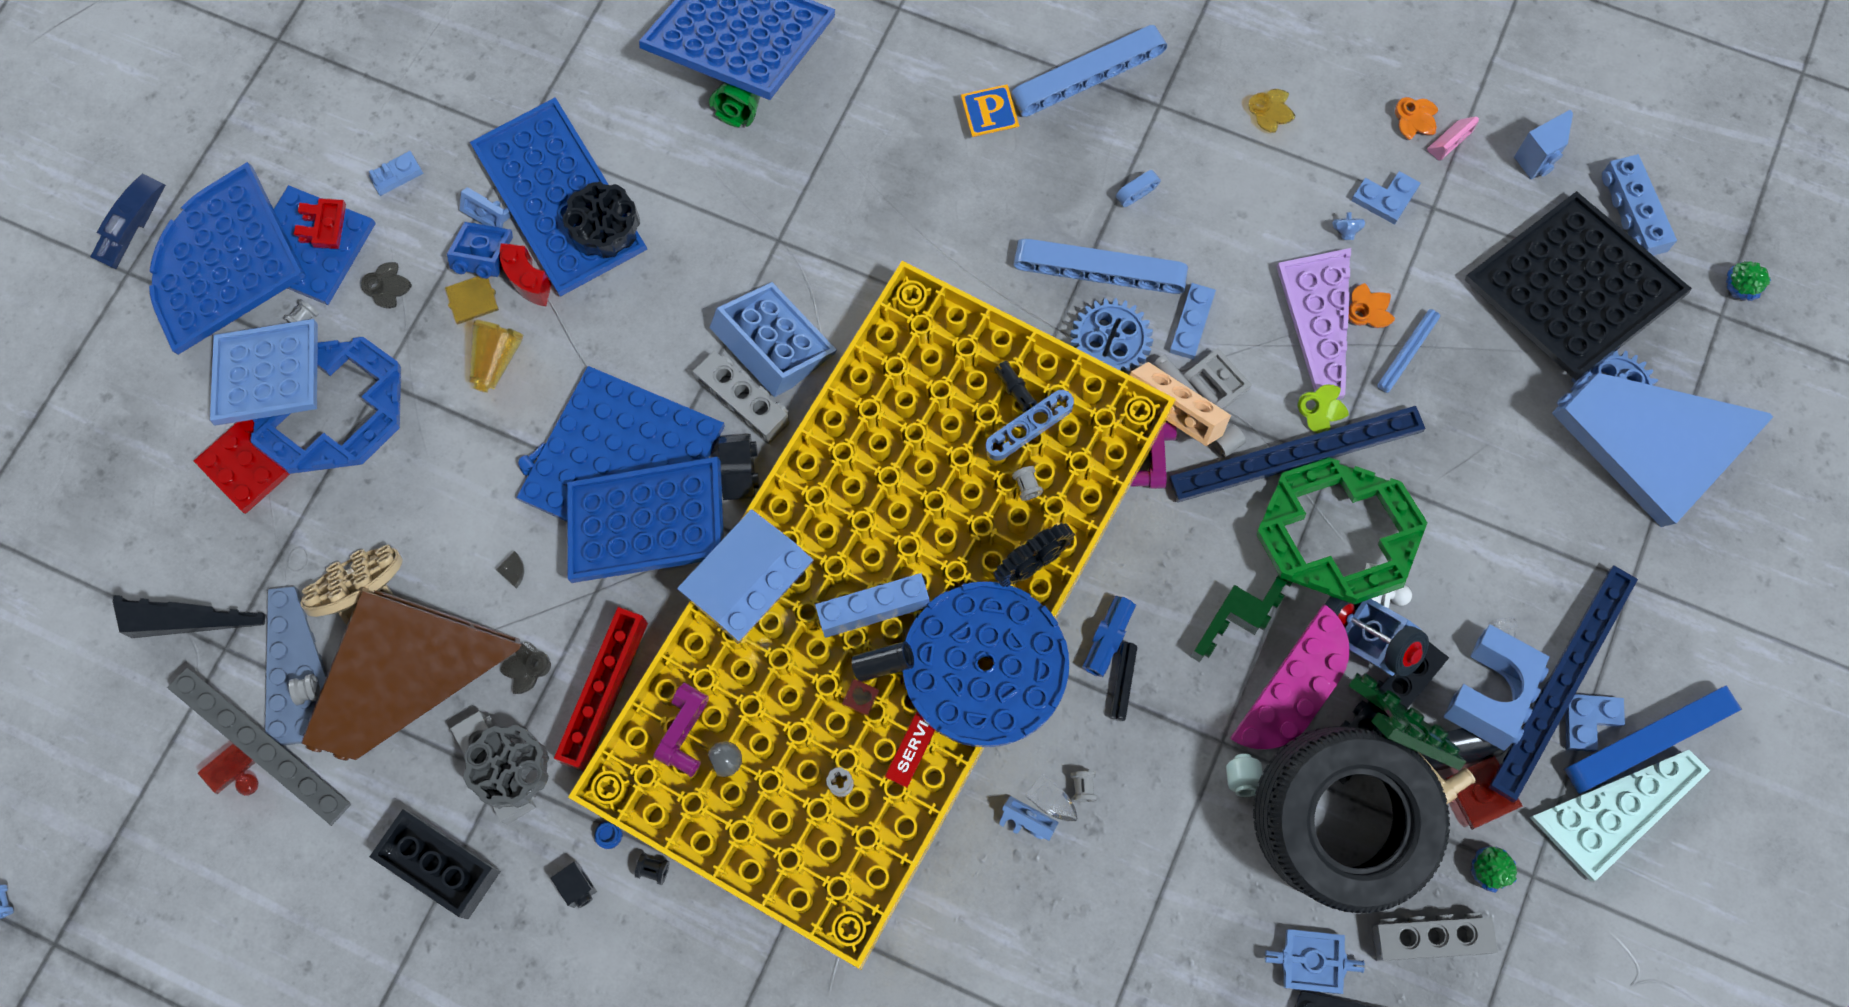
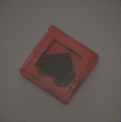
(860, 697)

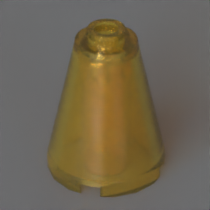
(491, 353)

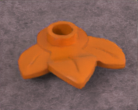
(1419, 117)
(1372, 306)

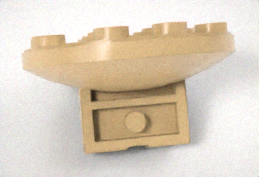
(341, 588)

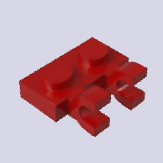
(328, 223)

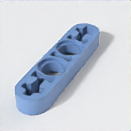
(1032, 428)

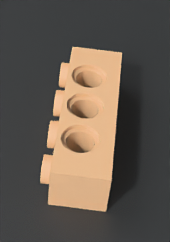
(1190, 410)

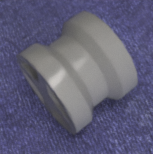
(304, 689)

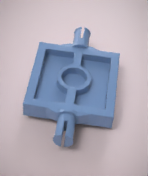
(1314, 961)

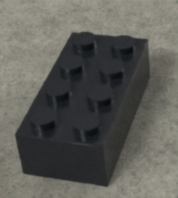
(435, 864)

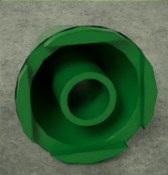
(734, 105)

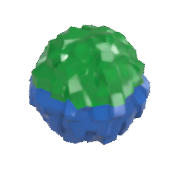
(1747, 280)
(1493, 868)

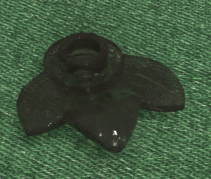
(389, 285)
(523, 668)

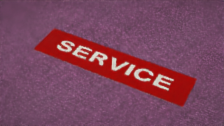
(910, 751)

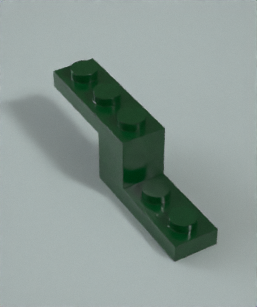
(1242, 610)

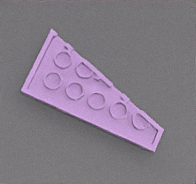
(1319, 307)

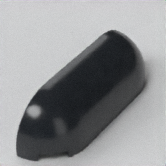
(1471, 747)

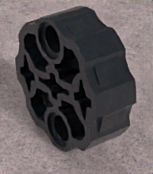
(587, 207)

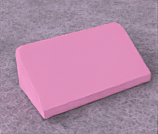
(1452, 137)

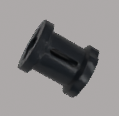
(652, 869)

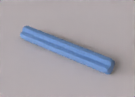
(1408, 351)

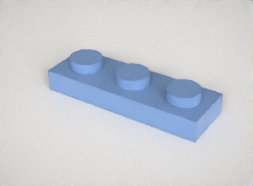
(1192, 321)

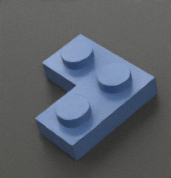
(1387, 202)
(1585, 714)

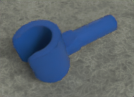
(526, 462)

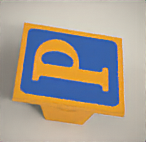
(989, 110)

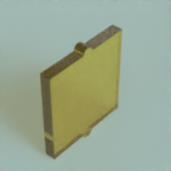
(471, 299)

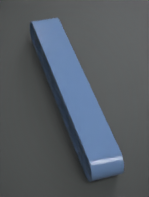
(1088, 70)
(1101, 266)

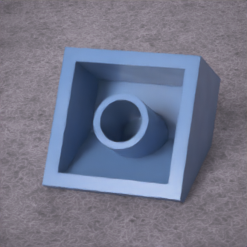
(1544, 146)

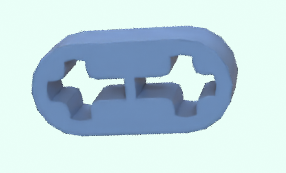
(1138, 188)

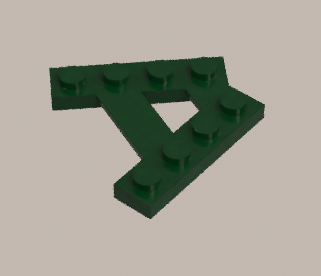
(1407, 725)

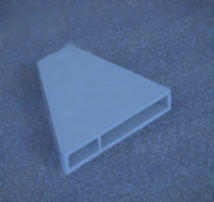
(1656, 439)

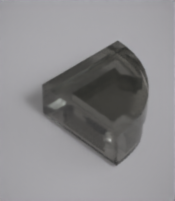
(512, 569)

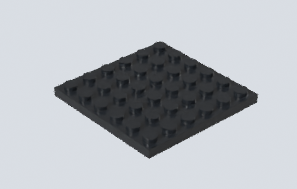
(1577, 285)

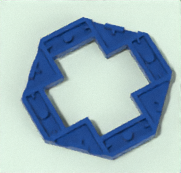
(324, 451)

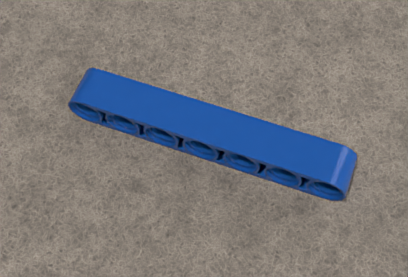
(1652, 739)

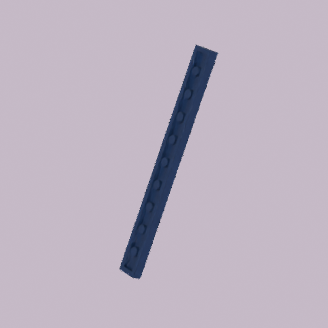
(1296, 454)
(1563, 683)

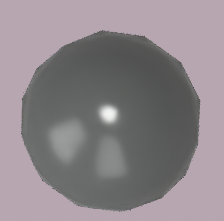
(725, 758)

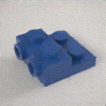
(478, 249)

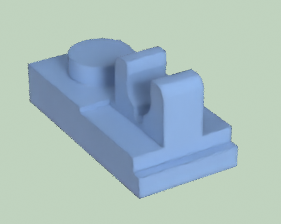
(395, 173)
(482, 209)
(1033, 820)

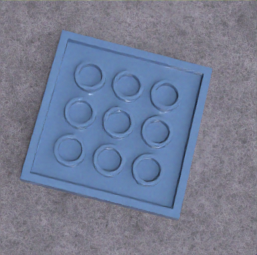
(264, 372)

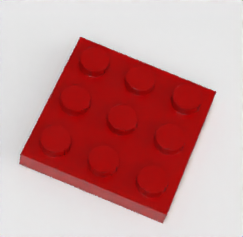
(240, 468)

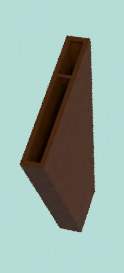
(394, 669)

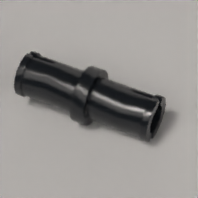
(1015, 386)

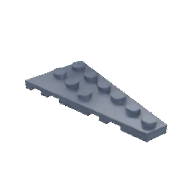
(289, 656)

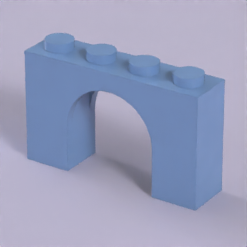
(1523, 670)

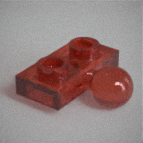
(229, 767)

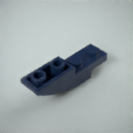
(124, 218)

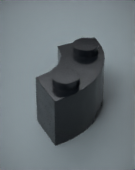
(737, 466)

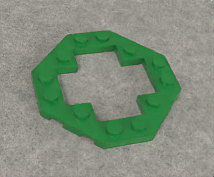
(1323, 573)

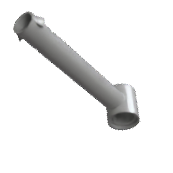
(1232, 437)

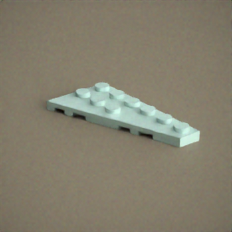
(1610, 819)

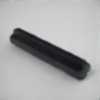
(1123, 681)

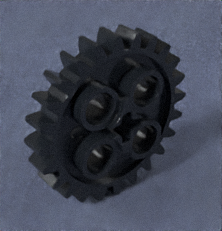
(1047, 547)

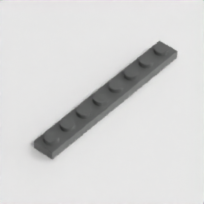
(259, 746)

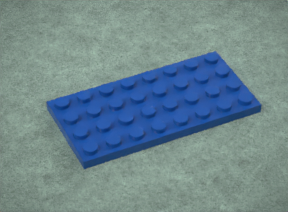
(536, 169)

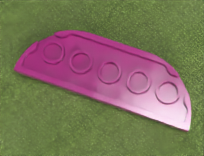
(1298, 685)

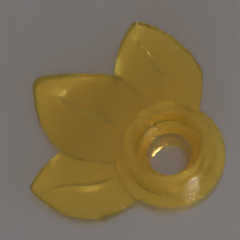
(1274, 109)

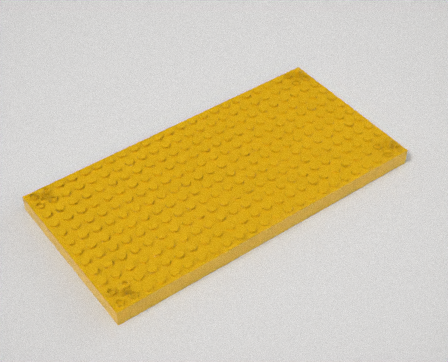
(875, 490)

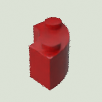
(526, 280)

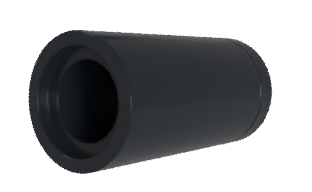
(883, 661)

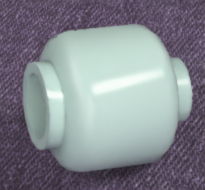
(1244, 775)

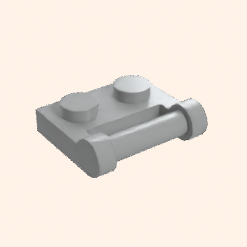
(1222, 375)

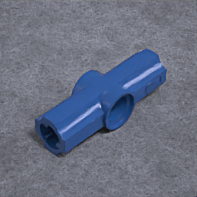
(1109, 636)

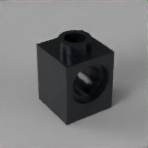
(574, 885)

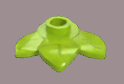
(1326, 407)

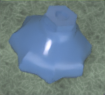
(1348, 226)

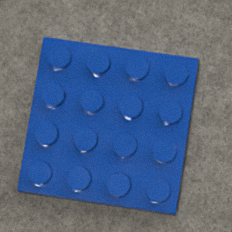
(322, 266)

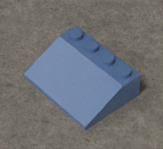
(771, 338)
(745, 575)

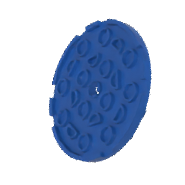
(996, 703)

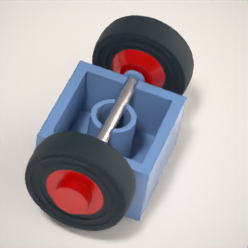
(1381, 635)

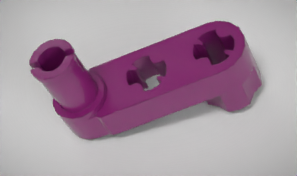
(1156, 476)
(668, 752)

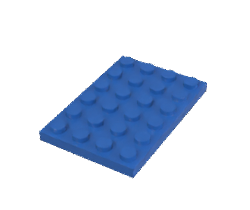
(644, 519)

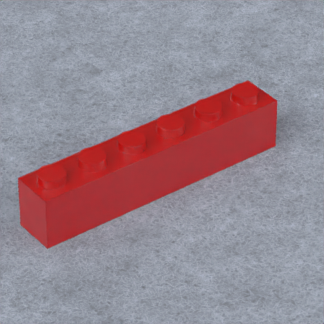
(601, 689)

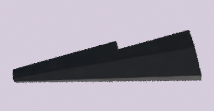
(151, 619)

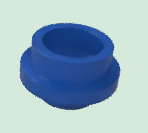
(608, 835)

